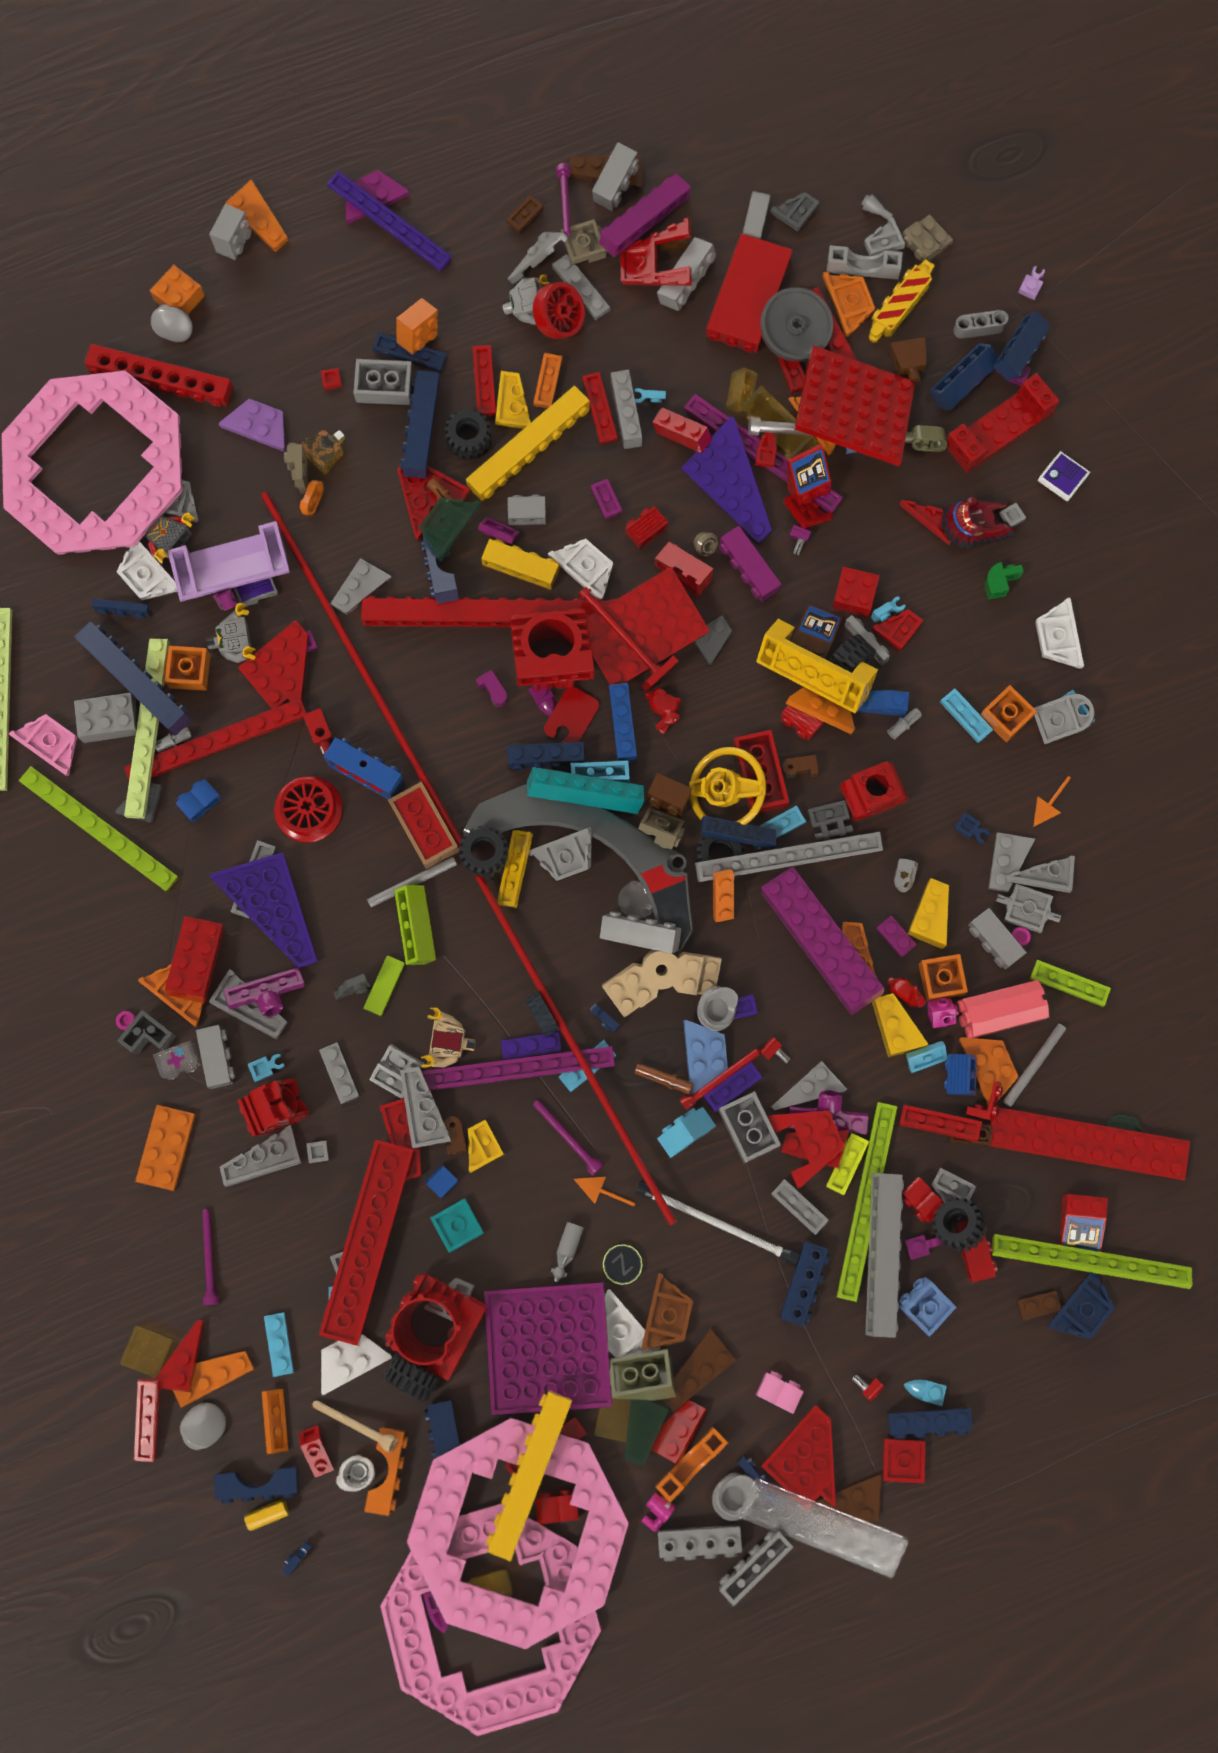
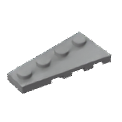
(423, 1115)
(270, 1156)

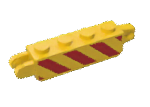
(902, 301)

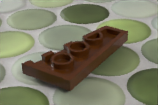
(700, 1369)

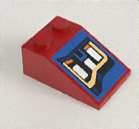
(808, 475)
(1083, 1221)

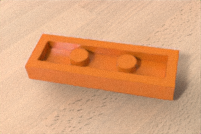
(547, 380)
(723, 895)
(275, 1421)

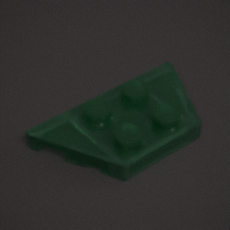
(446, 523)

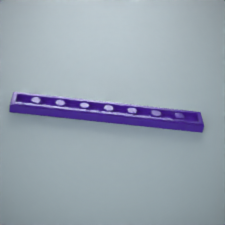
(389, 221)

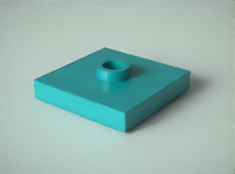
(457, 1225)

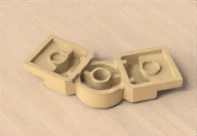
(640, 983)

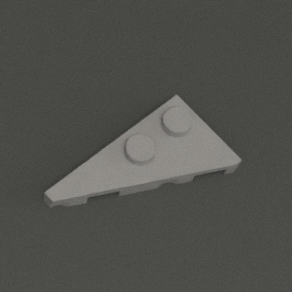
(537, 253)
(1053, 876)
(810, 1086)

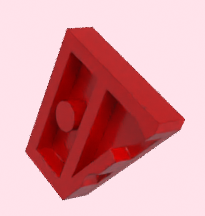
(899, 628)

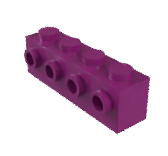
(750, 564)

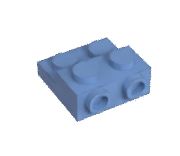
(926, 1306)

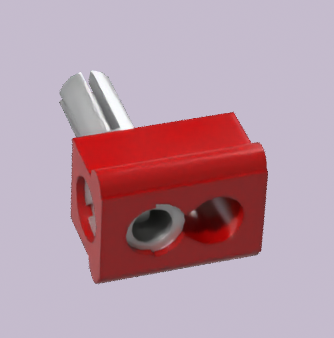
(773, 1047)
(869, 1391)

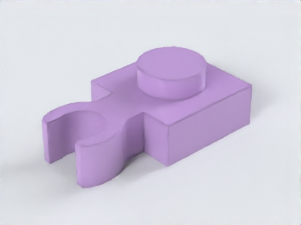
(1031, 284)

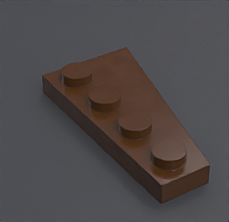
(592, 166)

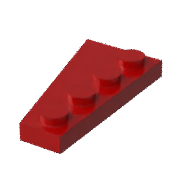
(399, 1134)

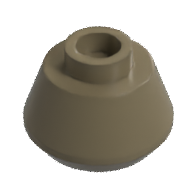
(705, 543)

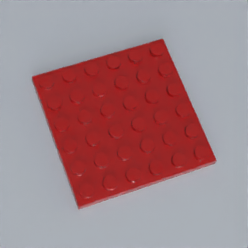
(855, 405)

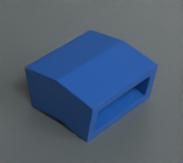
(441, 1181)

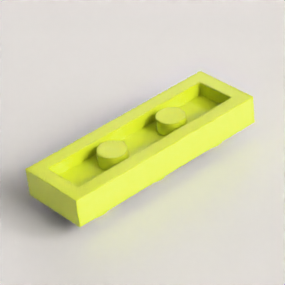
(850, 1160)

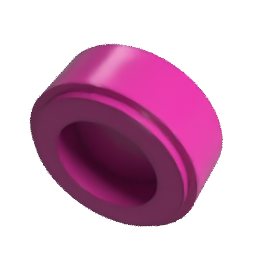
(1021, 935)
(124, 1019)

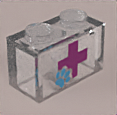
(177, 1060)

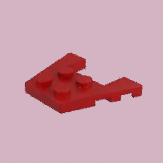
(818, 1138)

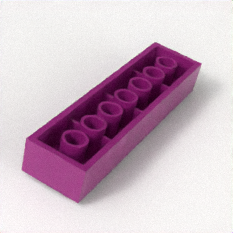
(822, 941)

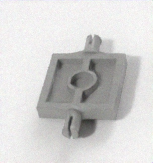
(1028, 908)

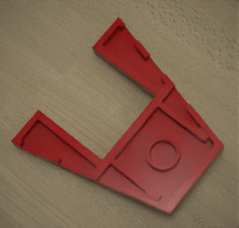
(640, 259)

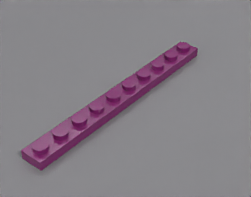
(716, 419)
(517, 1068)

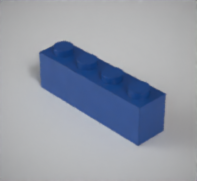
(622, 722)

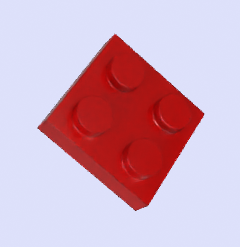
(904, 1460)

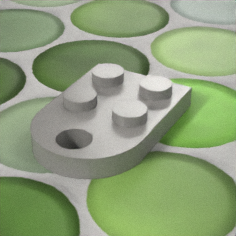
(1062, 717)

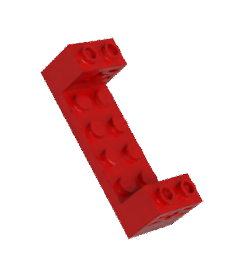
(1003, 424)

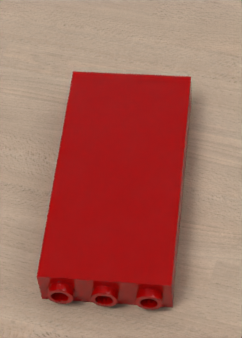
(750, 282)

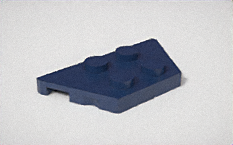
(1084, 1309)

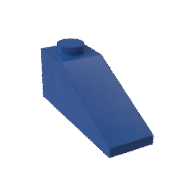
(886, 702)

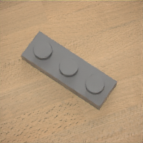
(856, 627)
(339, 1073)
(799, 1207)

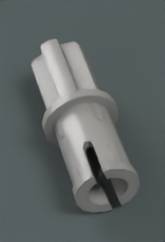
(904, 723)
(172, 740)

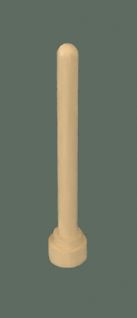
(387, 1442)

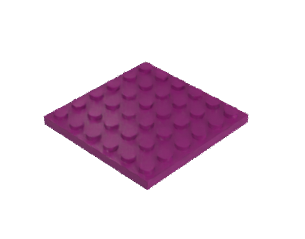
(545, 1343)

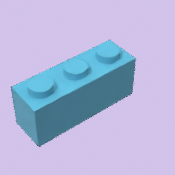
(606, 770)

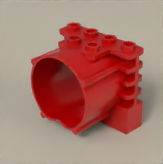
(553, 670)
(465, 1314)

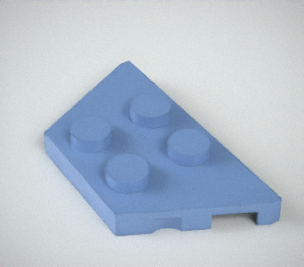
(704, 1054)

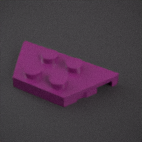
(381, 188)

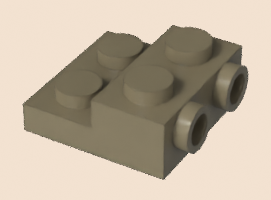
(926, 239)
(584, 243)
(297, 464)
(665, 827)

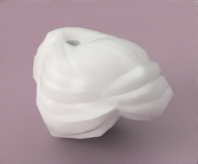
(361, 1473)

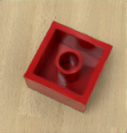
(855, 591)

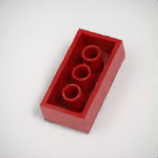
(763, 749)
(194, 959)

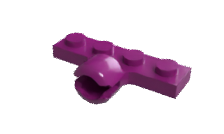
(265, 992)
(844, 1120)

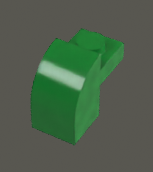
(997, 578)

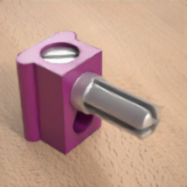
(802, 536)

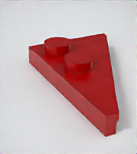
(928, 516)
(179, 1369)

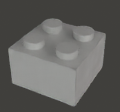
(230, 232)

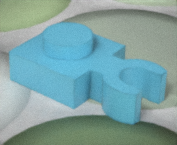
(263, 1068)

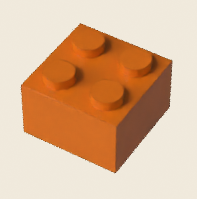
(177, 290)
(417, 326)
(187, 668)
(1008, 713)
(943, 977)

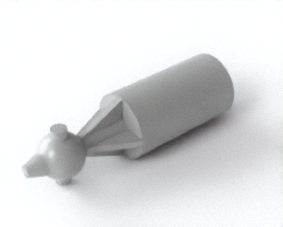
(567, 1249)

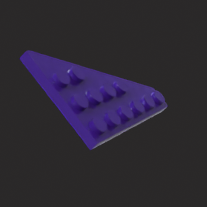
(729, 480)
(269, 899)

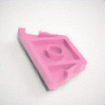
(49, 742)

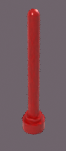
(689, 1101)

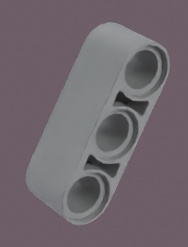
(756, 214)
(988, 319)

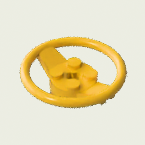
(733, 785)

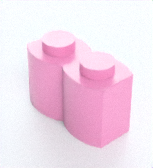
(779, 1392)

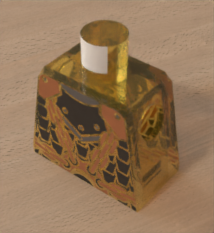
(324, 449)

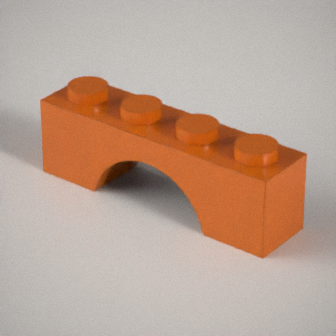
(691, 1463)
(381, 1499)

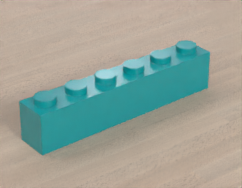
(585, 790)

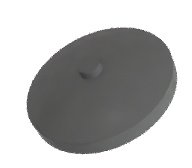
(796, 322)

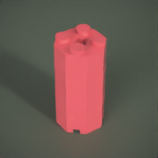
(1003, 1009)

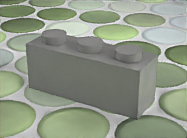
(996, 939)
(215, 1056)

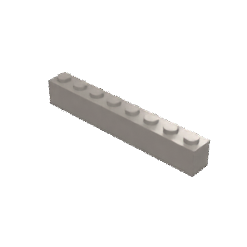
(884, 1255)

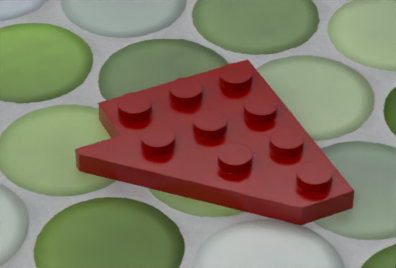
(421, 498)
(279, 666)

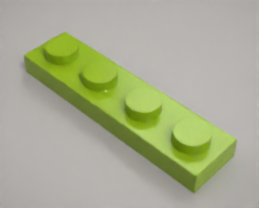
(1070, 983)

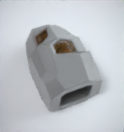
(905, 874)

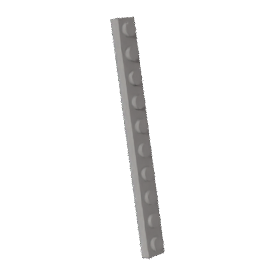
(791, 856)

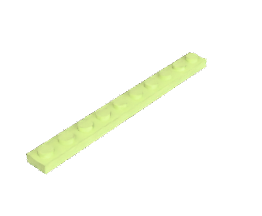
(5, 672)
(146, 736)

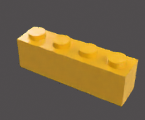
(520, 563)

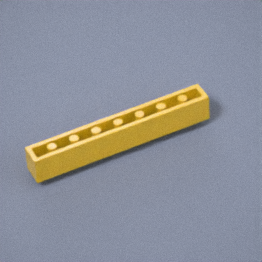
(528, 443)
(529, 1475)

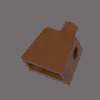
(909, 357)

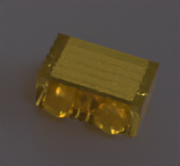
(741, 388)
(496, 1581)

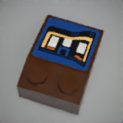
(817, 630)

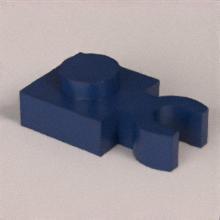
(969, 827)
(607, 1022)
(293, 1561)

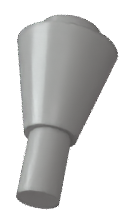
(872, 205)

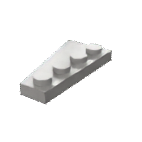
(247, 1013)

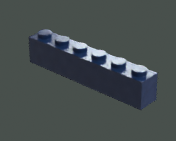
(421, 424)

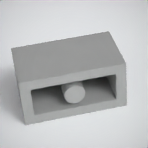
(526, 510)

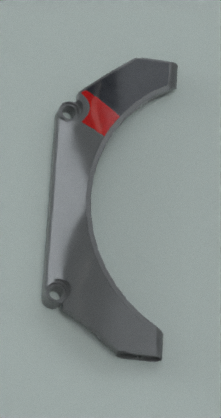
(654, 866)

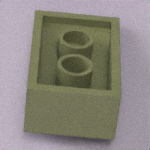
(642, 1376)

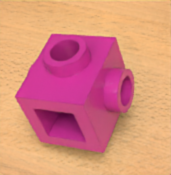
(942, 1012)

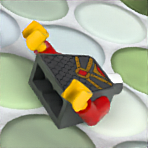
(169, 534)

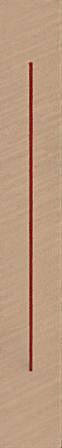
(481, 881)

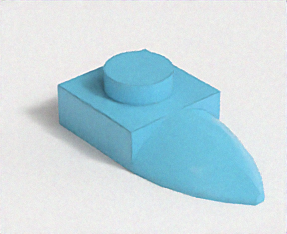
(926, 1391)

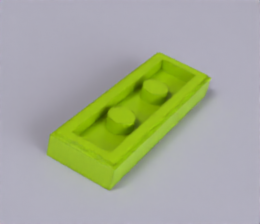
(384, 985)

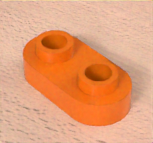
(312, 497)

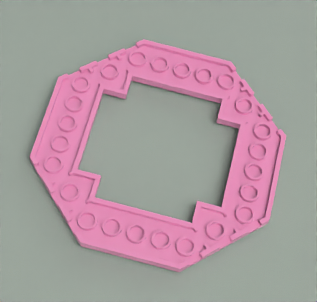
(143, 504)
(492, 1612)
(505, 1701)

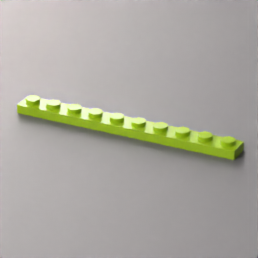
(99, 829)
(860, 1227)
(1092, 1261)

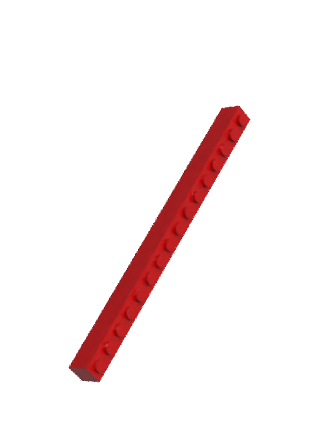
(460, 612)

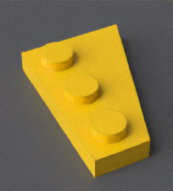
(511, 402)

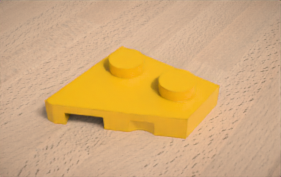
(482, 1146)

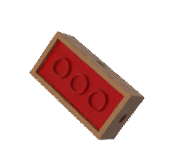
(423, 825)

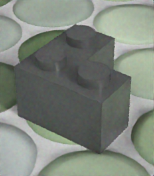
(146, 1029)

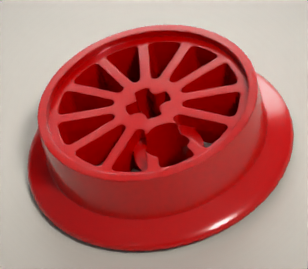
(324, 828)

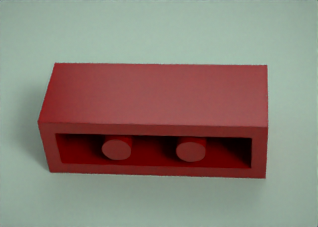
(682, 430)
(978, 1260)

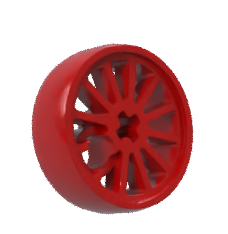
(553, 311)

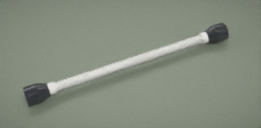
(788, 1255)

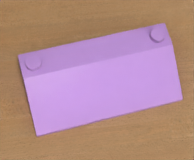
(229, 563)

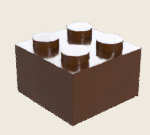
(669, 795)

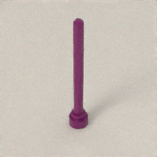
(563, 172)
(592, 1164)
(211, 1296)

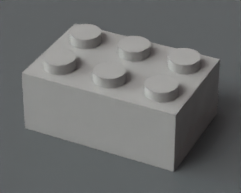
(615, 177)
(383, 381)
(106, 717)
(749, 1127)

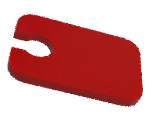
(574, 712)

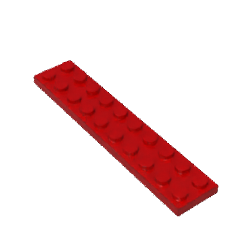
(1090, 1143)
(366, 1242)

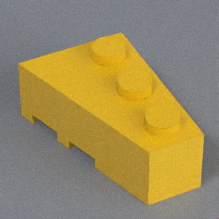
(932, 915)
(896, 1027)

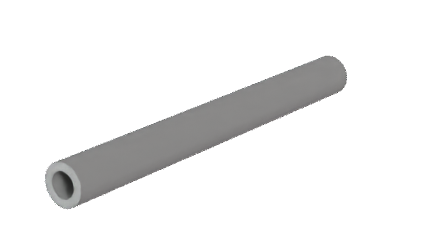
(415, 880)
(1034, 1065)

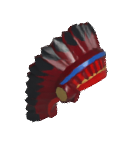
(973, 523)

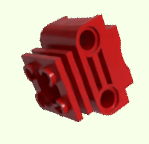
(861, 802)
(272, 1107)

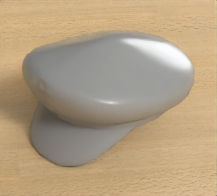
(171, 323)
(717, 1008)
(202, 1426)
(731, 1495)

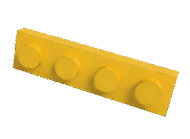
(514, 868)

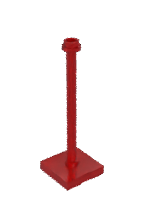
(656, 670)

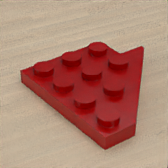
(806, 1459)

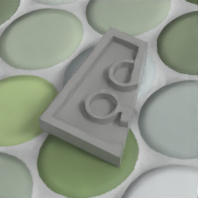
(359, 584)
(1007, 858)

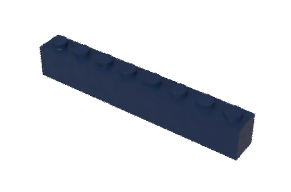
(135, 680)

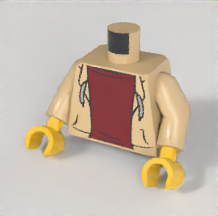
(447, 1041)

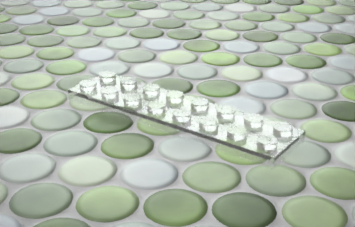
(824, 1528)

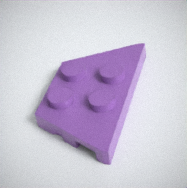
(257, 423)

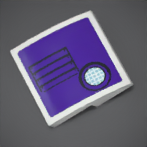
(1063, 476)

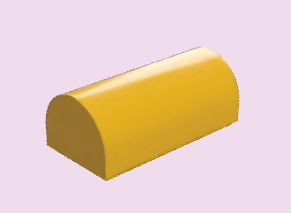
(266, 1514)

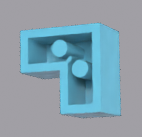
(685, 1131)

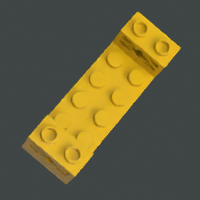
(813, 671)

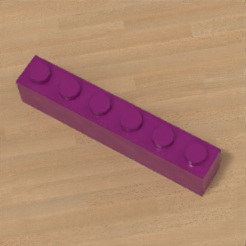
(644, 215)

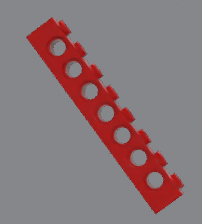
(99, 355)

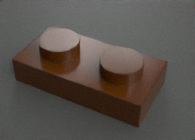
(525, 214)
(1039, 1305)

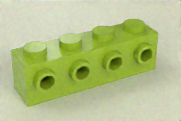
(415, 921)

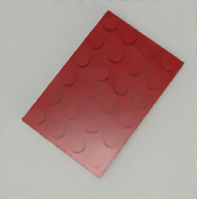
(655, 617)

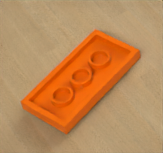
(165, 1148)

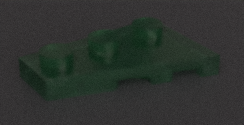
(642, 1429)

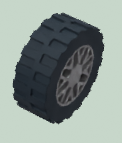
(542, 1014)

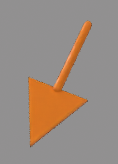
(1044, 810)
(593, 1186)

